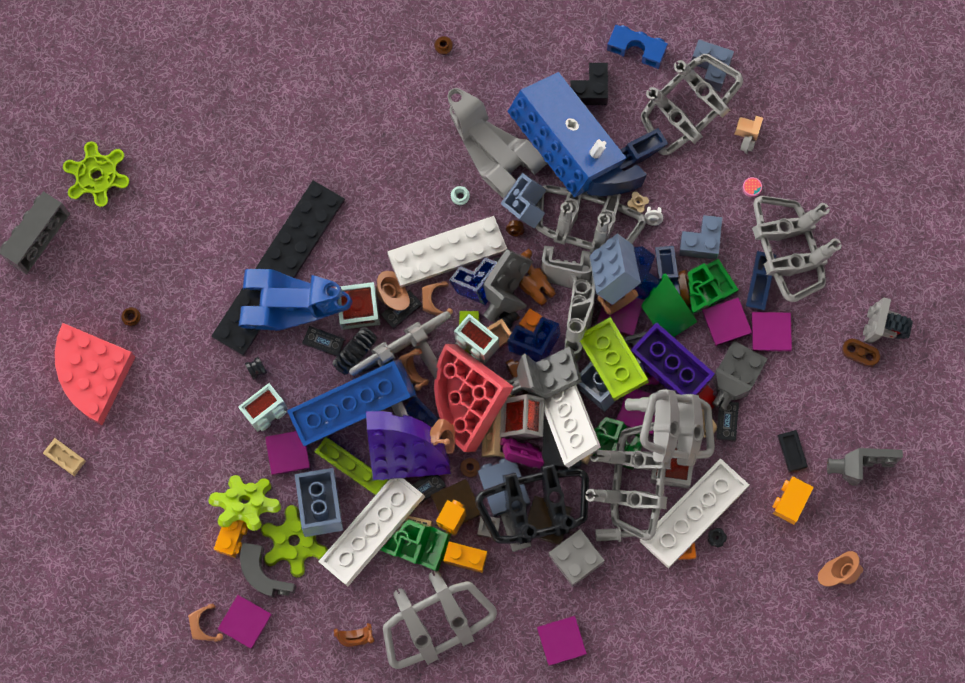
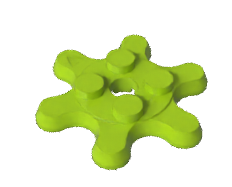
(96, 162)
(246, 512)
(283, 550)

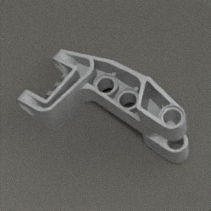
(491, 148)
(578, 278)

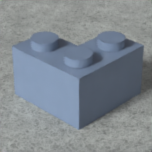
(713, 76)
(523, 199)
(706, 242)

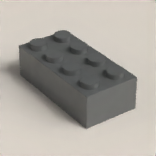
(34, 232)

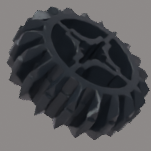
(354, 350)

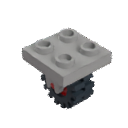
(886, 323)

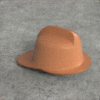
(390, 293)
(842, 569)

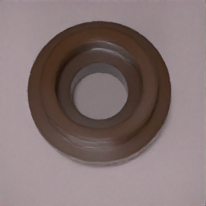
(443, 50)
(515, 228)
(127, 312)
(472, 473)

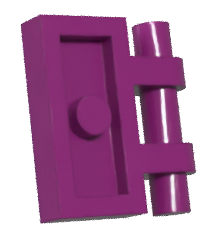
(522, 453)

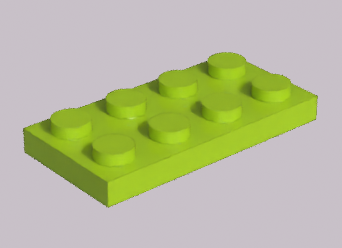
(613, 359)

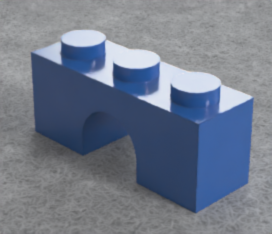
(624, 38)

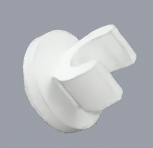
(653, 217)

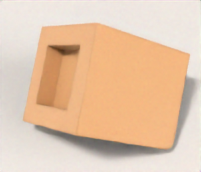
(749, 127)
(501, 331)

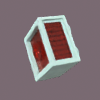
(363, 308)
(476, 339)
(263, 408)

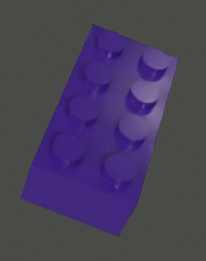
(671, 362)

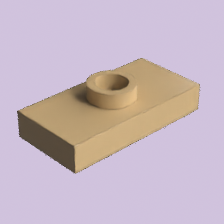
(64, 457)

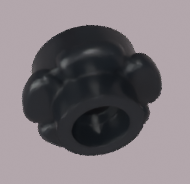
(717, 532)

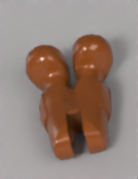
(535, 281)

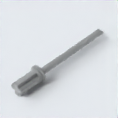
(612, 534)

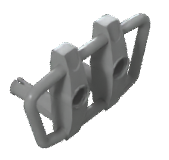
(670, 110)
(603, 228)
(790, 228)
(415, 335)
(675, 419)
(634, 498)
(417, 629)

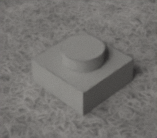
(483, 531)

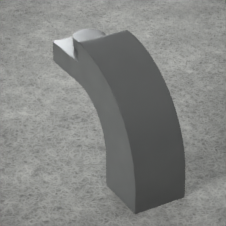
(251, 566)

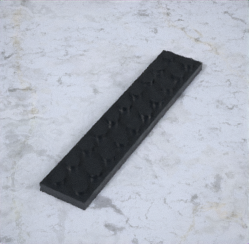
(284, 255)

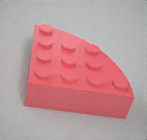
(90, 371)
(468, 395)

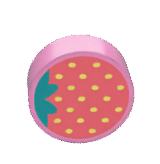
(752, 187)

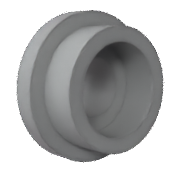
(747, 144)

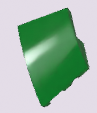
(709, 285)
(668, 308)
(608, 436)
(418, 544)

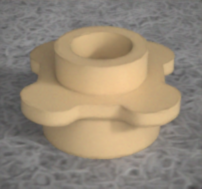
(634, 205)

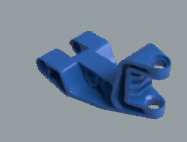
(289, 301)

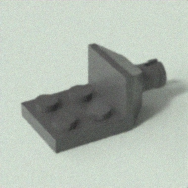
(503, 282)
(736, 374)
(547, 375)
(852, 463)

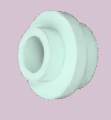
(456, 191)

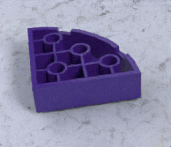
(403, 447)

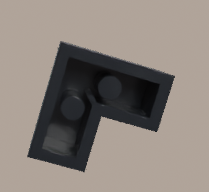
(596, 88)

